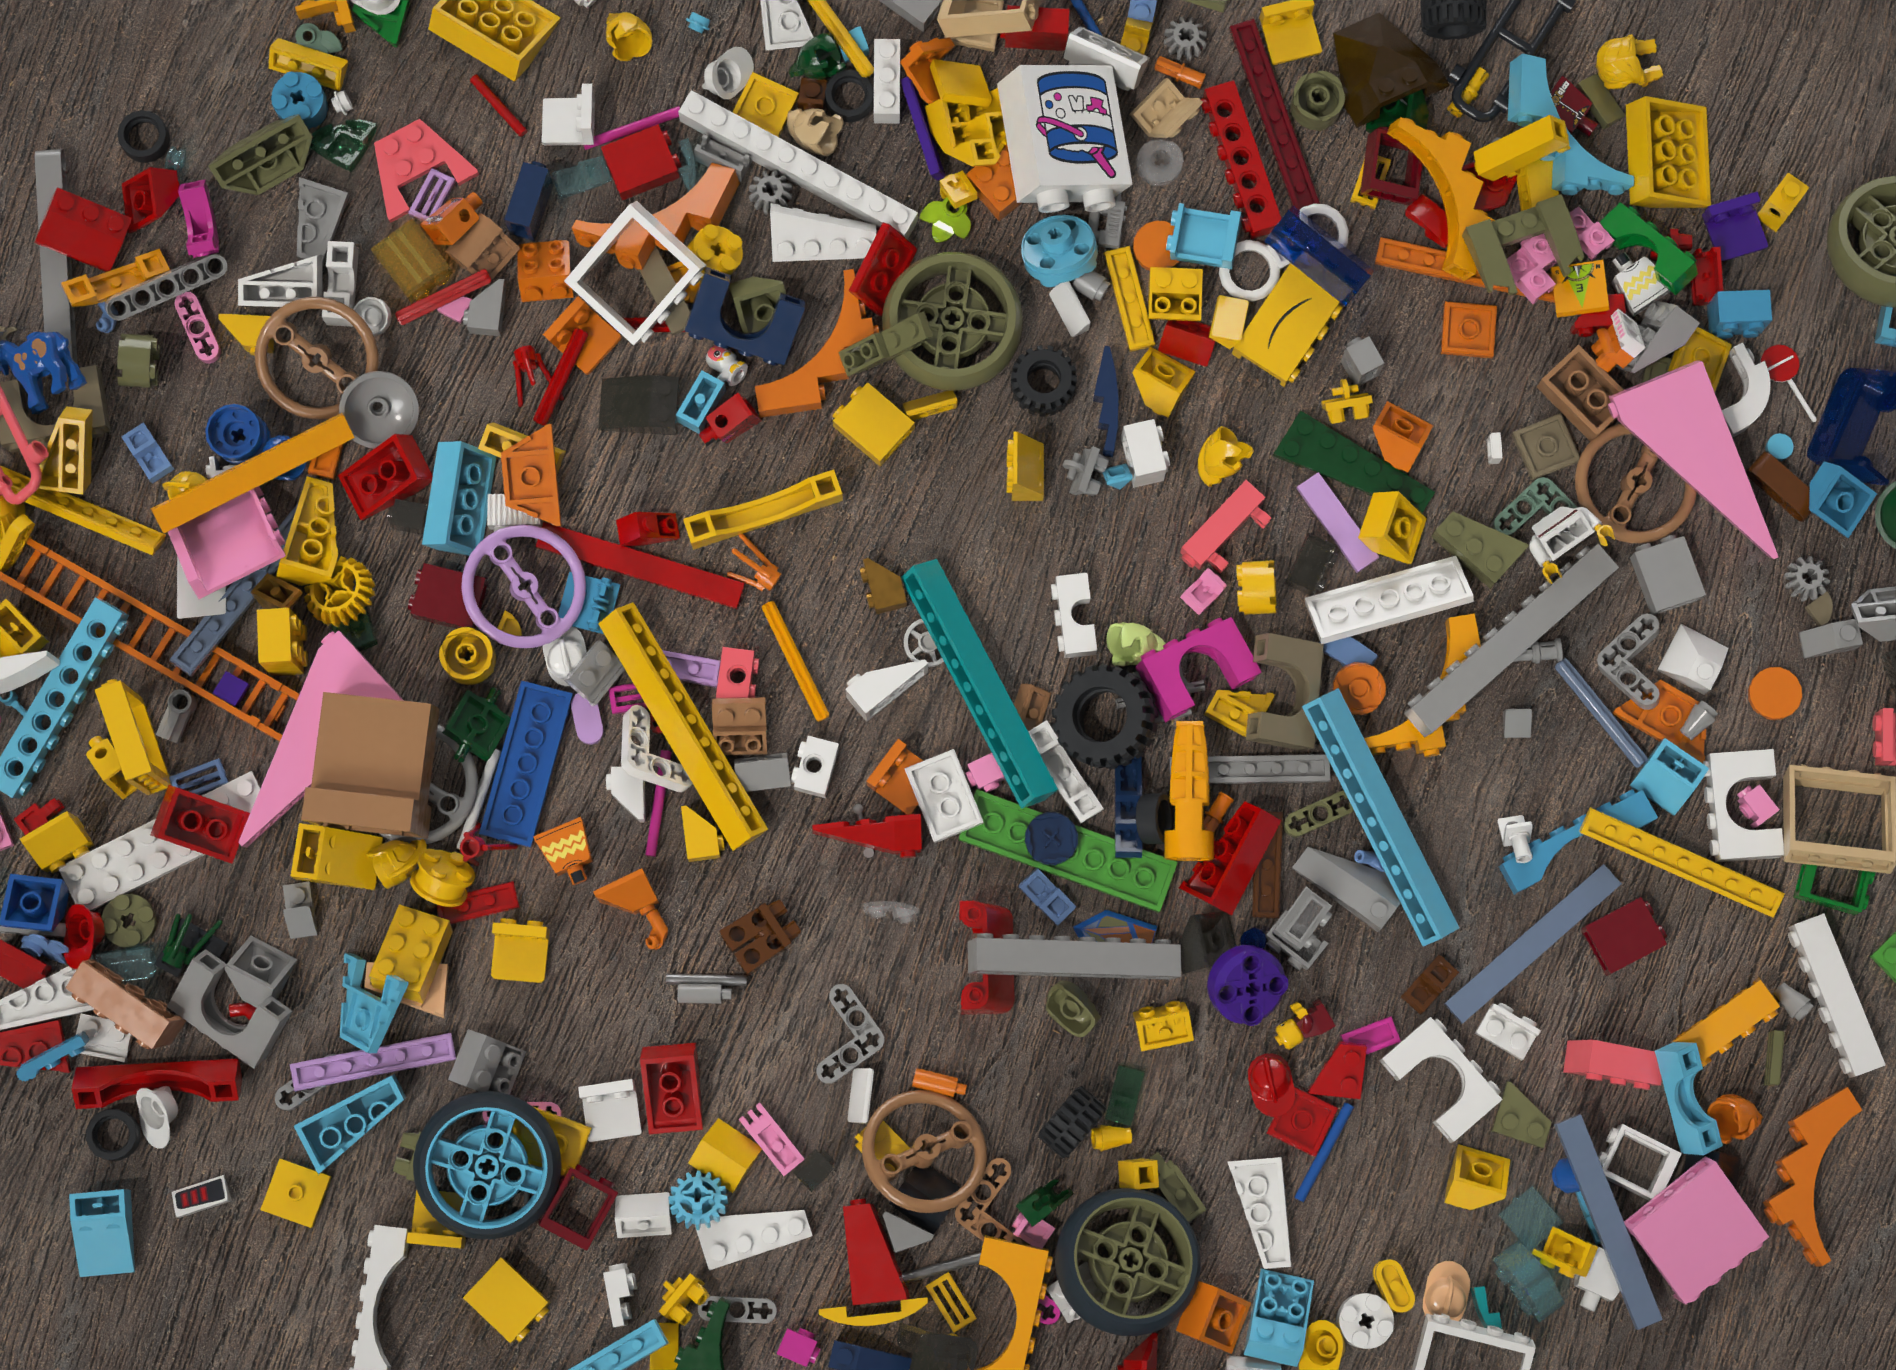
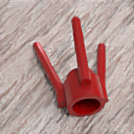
(526, 361)
(474, 846)

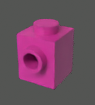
(799, 1347)

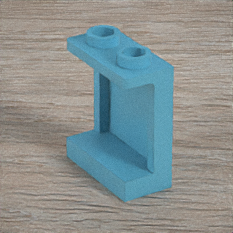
(1204, 237)

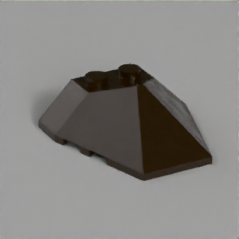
(1381, 67)

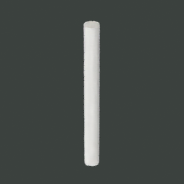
(481, 793)

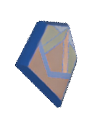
(1114, 925)

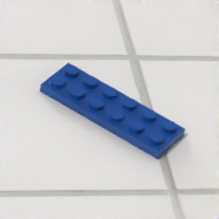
(526, 764)

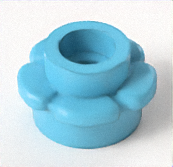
(698, 22)

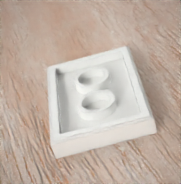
(944, 796)

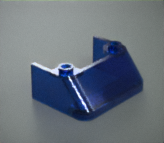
(1850, 421)

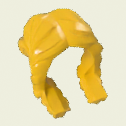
(1620, 66)

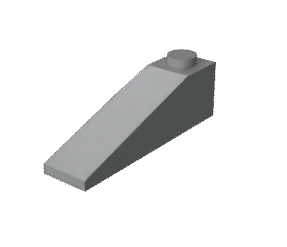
(1353, 885)

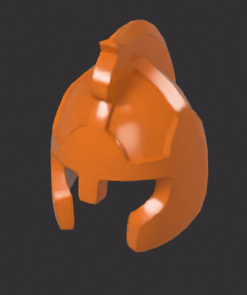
(1734, 1117)

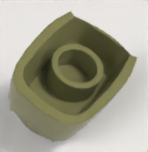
(1071, 1008)

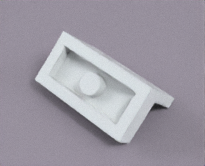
(642, 1215)

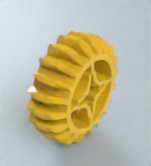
(341, 600)

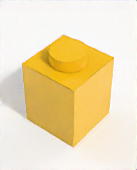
(1138, 1173)

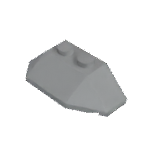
(1877, 613)

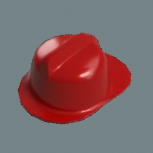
(82, 935)
(1271, 1085)

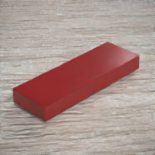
(482, 903)

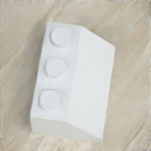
(1093, 49)

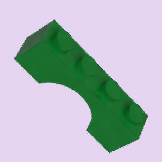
(1672, 267)

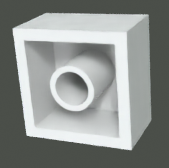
(1144, 453)

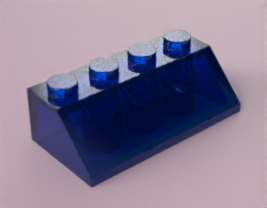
(1319, 255)

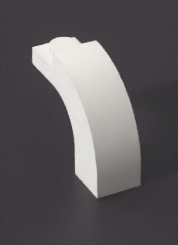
(1755, 391)

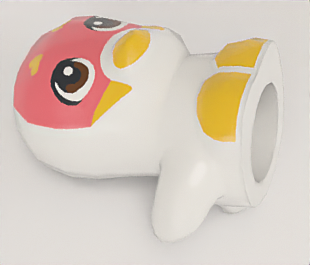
(725, 362)

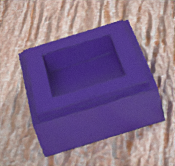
(231, 689)

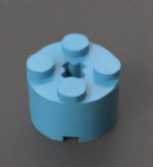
(294, 88)

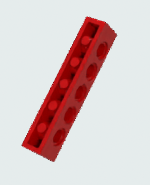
(1227, 97)

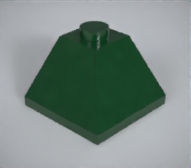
(1410, 107)

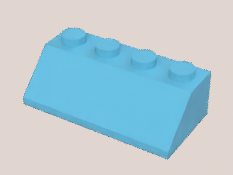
(458, 498)

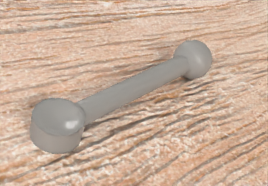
(858, 809)

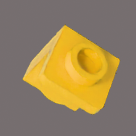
(957, 189)

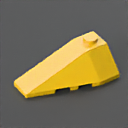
(312, 537)

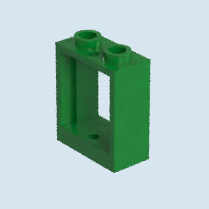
(1859, 899)

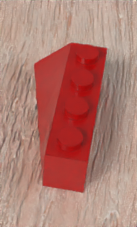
(1235, 859)

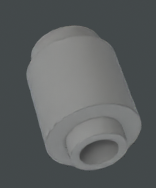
(1091, 285)

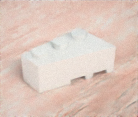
(282, 284)

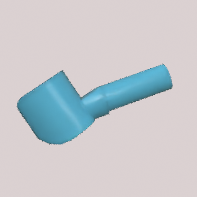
(12, 701)

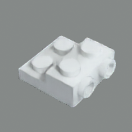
(619, 1285)

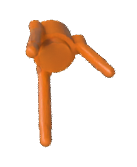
(766, 576)

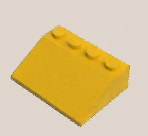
(495, 31)
(1668, 154)

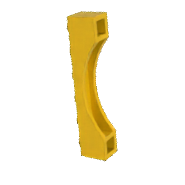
(735, 520)

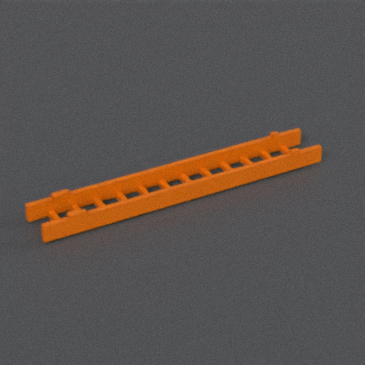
(174, 627)

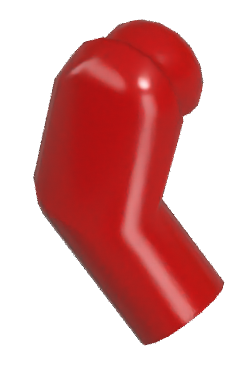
(242, 1009)

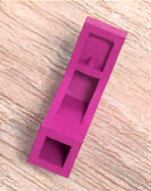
(199, 219)

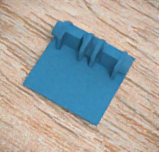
(598, 602)

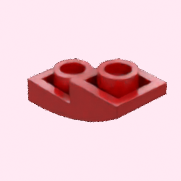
(1431, 218)

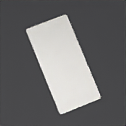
(188, 603)

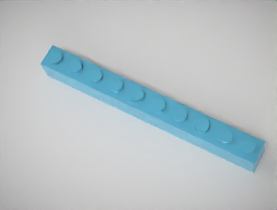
(1380, 817)

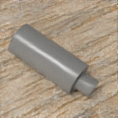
(703, 993)

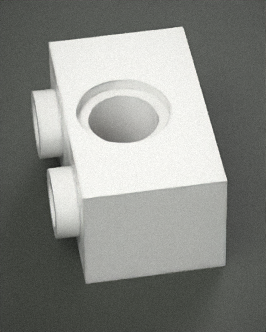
(822, 751)

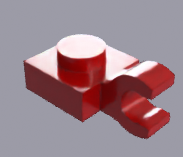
(36, 816)

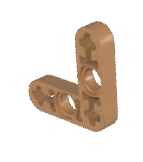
(980, 1216)

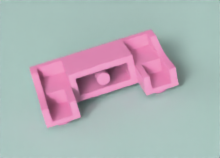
(1535, 256)

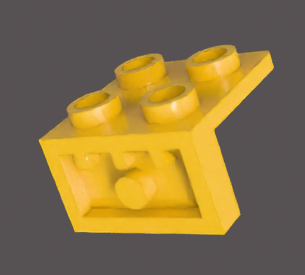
(1290, 31)
(429, 1231)

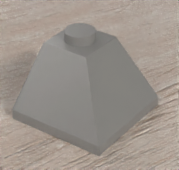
(259, 971)

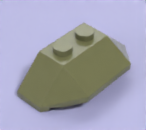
(264, 157)

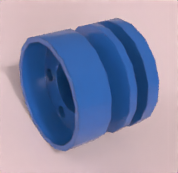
(229, 423)

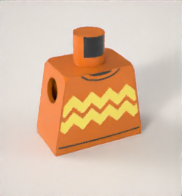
(567, 849)

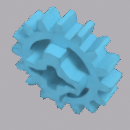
(686, 1197)

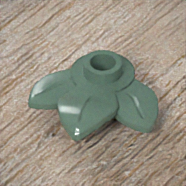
(322, 40)

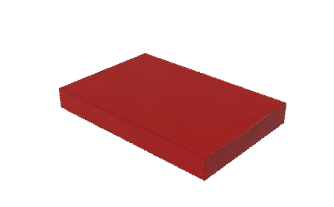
(881, 267)

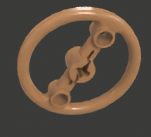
(307, 350)
(1627, 483)
(966, 1125)

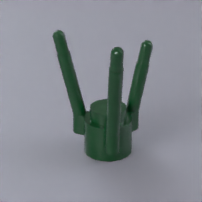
(174, 952)

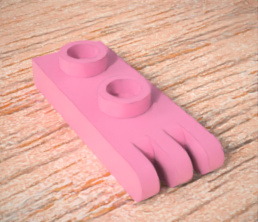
(772, 1140)

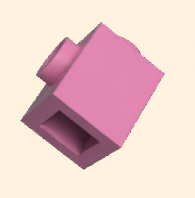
(984, 773)

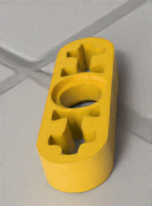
(14, 541)

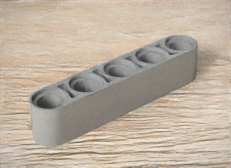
(152, 286)

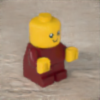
(1307, 1024)

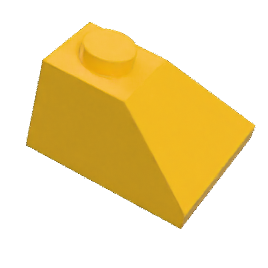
(1161, 381)
(1476, 1178)

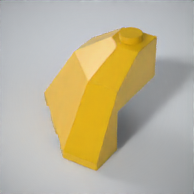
(968, 131)

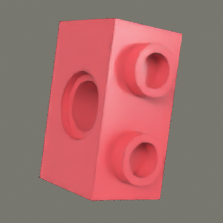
(731, 662)

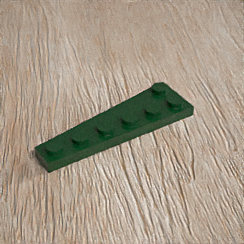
(1334, 456)

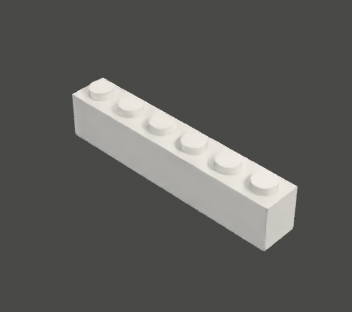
(1836, 996)

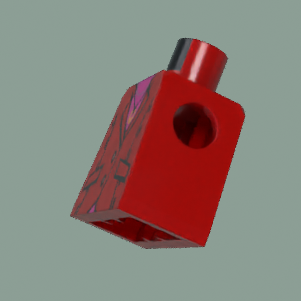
(740, 418)

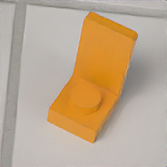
(340, 8)

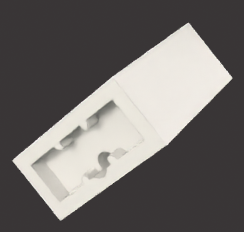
(1663, 1172)

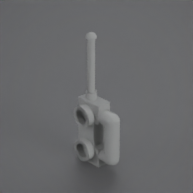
(1112, 234)

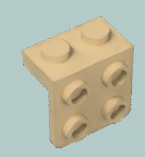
(1165, 111)

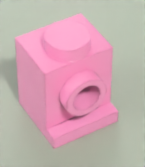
(1756, 805)

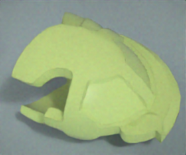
(1130, 641)

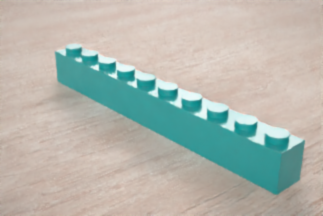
(979, 683)

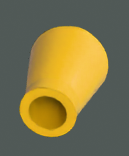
(1109, 1137)

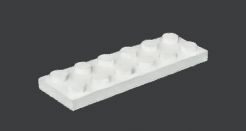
(1389, 599)

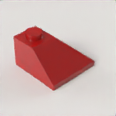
(149, 196)

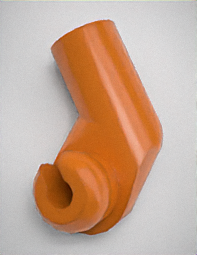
(658, 932)

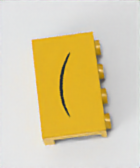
(1288, 325)

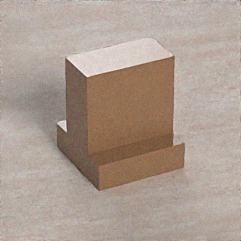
(373, 765)

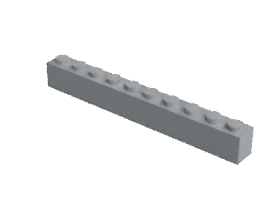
(1510, 640)

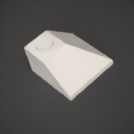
(1693, 659)

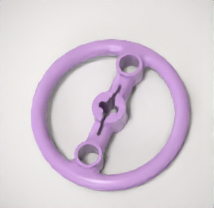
(498, 540)

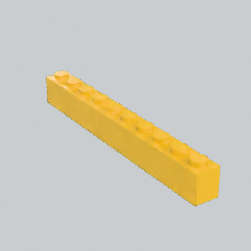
(683, 726)

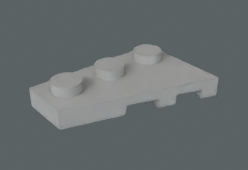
(319, 217)

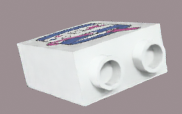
(1064, 136)

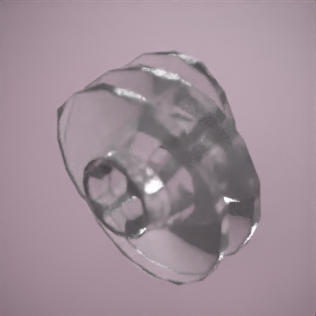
(1154, 151)

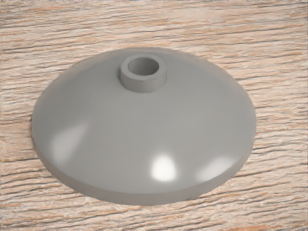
(396, 416)

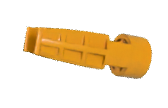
(1189, 795)

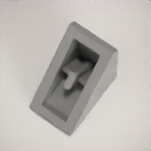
(904, 1234)

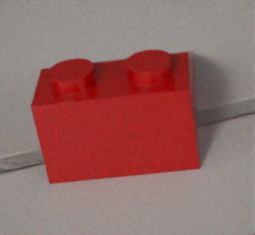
(386, 474)
(200, 824)
(671, 1088)

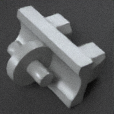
(1081, 469)

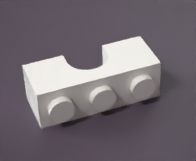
(887, 81)
(342, 277)
(1069, 592)

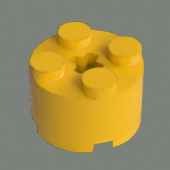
(717, 248)
(1258, 587)
(453, 653)

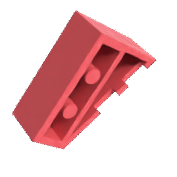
(1612, 1062)

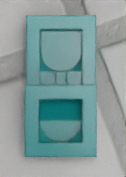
(1480, 1303)

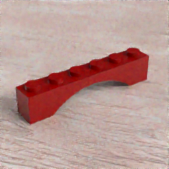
(206, 1078)

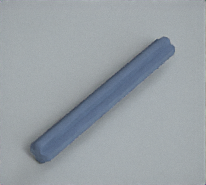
(1601, 713)

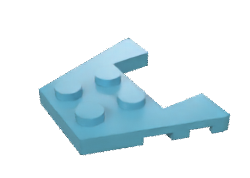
(364, 1015)

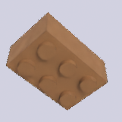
(1581, 392)

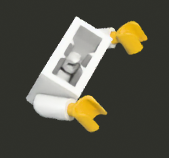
(1561, 532)

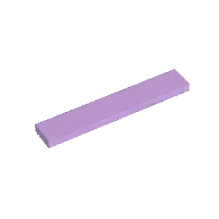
(362, 1064)

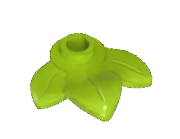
(946, 222)

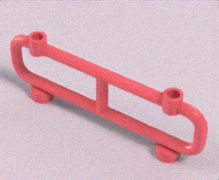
(32, 453)

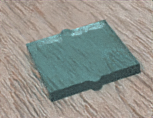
(1530, 1218)

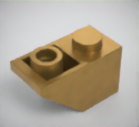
(885, 587)

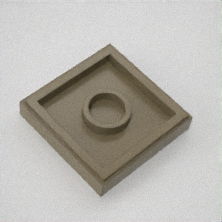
(1546, 447)

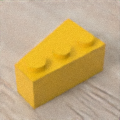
(69, 453)

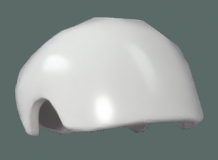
(375, 314)

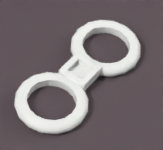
(1276, 260)

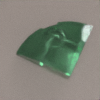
(344, 143)

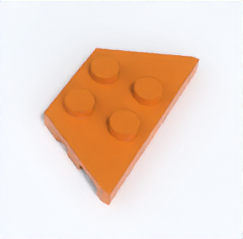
(532, 476)
(1665, 719)

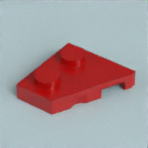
(1342, 1072)

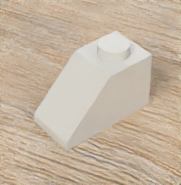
(628, 792)

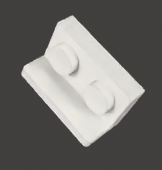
(1508, 1030)

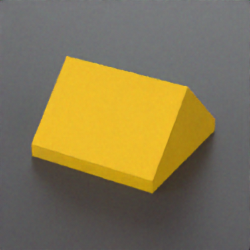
(725, 1154)

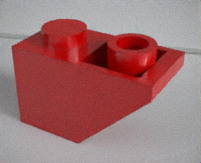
(1589, 323)
(647, 528)

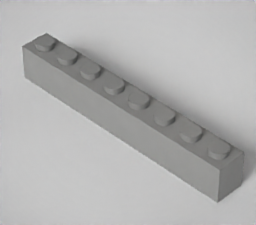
(1074, 958)

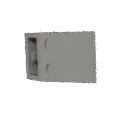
(1663, 331)

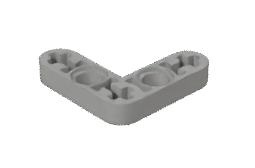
(1623, 665)
(860, 1033)

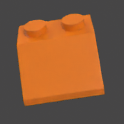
(1214, 1317)

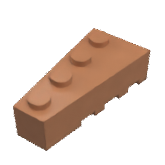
(124, 1005)

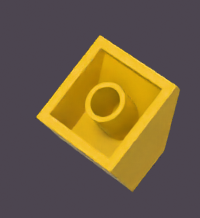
(1392, 526)
(57, 842)

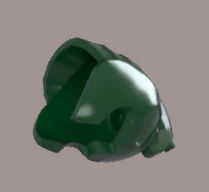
(818, 58)

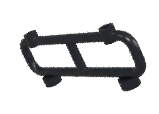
(1462, 76)

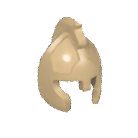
(814, 130)

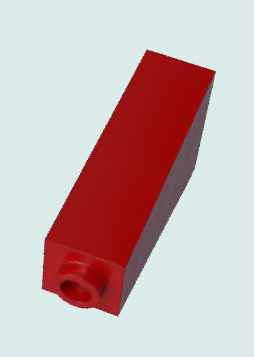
(871, 1261)

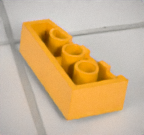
(1731, 1020)

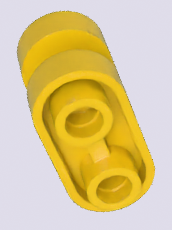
(1393, 1285)

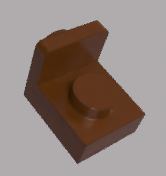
(812, 94)

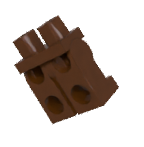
(768, 935)

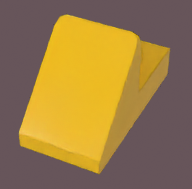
(1136, 34)

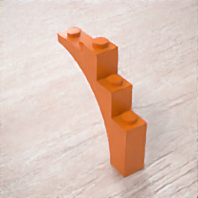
(699, 207)
(801, 389)
(1799, 1168)

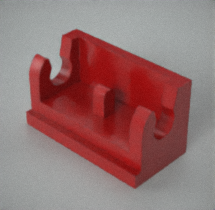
(1709, 276)

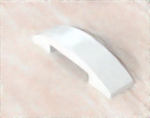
(1065, 775)

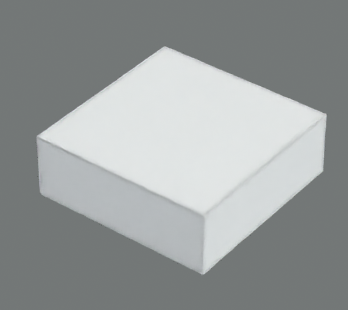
(1494, 448)

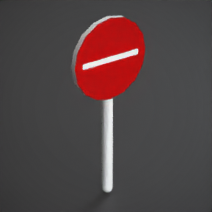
(1782, 367)

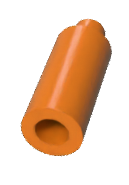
(938, 1083)

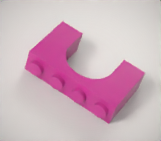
(1219, 641)

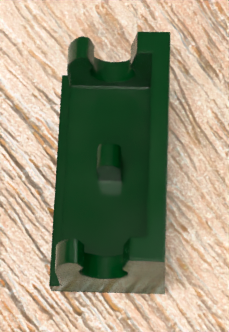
(1042, 1202)

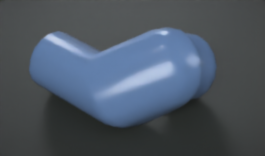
(106, 323)
(1369, 858)

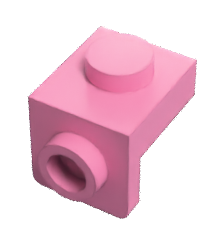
(1203, 591)
(1035, 1235)

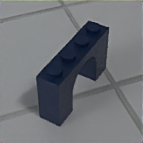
(769, 343)

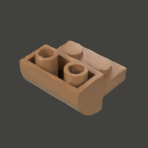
(483, 248)
(740, 725)

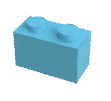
(700, 402)

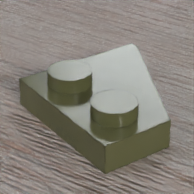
(1520, 1118)

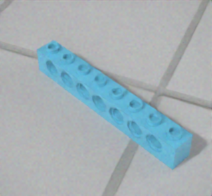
(58, 682)

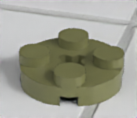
(134, 935)

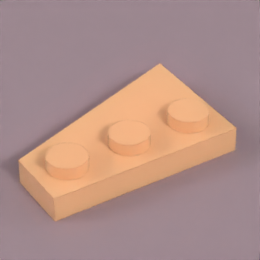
(436, 997)

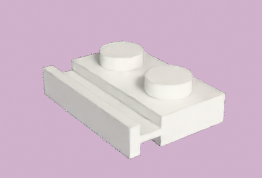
(104, 1038)

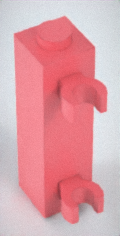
(1222, 525)

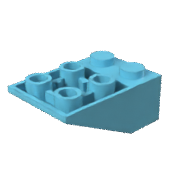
(103, 1232)
(1279, 1318)

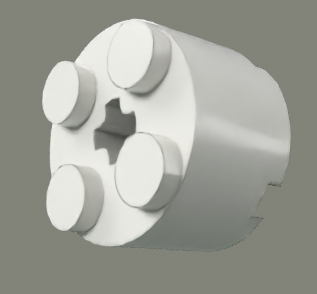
(1379, 1327)

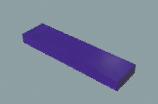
(922, 127)

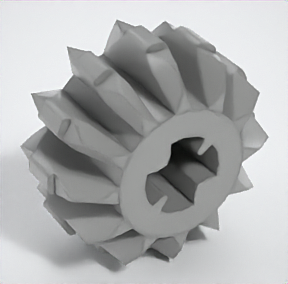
(1185, 47)
(778, 186)
(1805, 589)

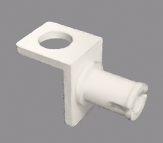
(1516, 835)

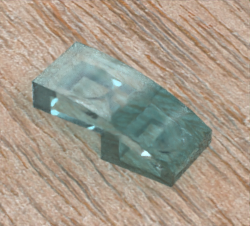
(688, 173)
(581, 178)

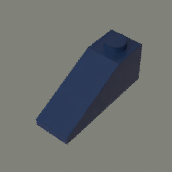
(855, 1357)

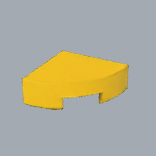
(509, 624)

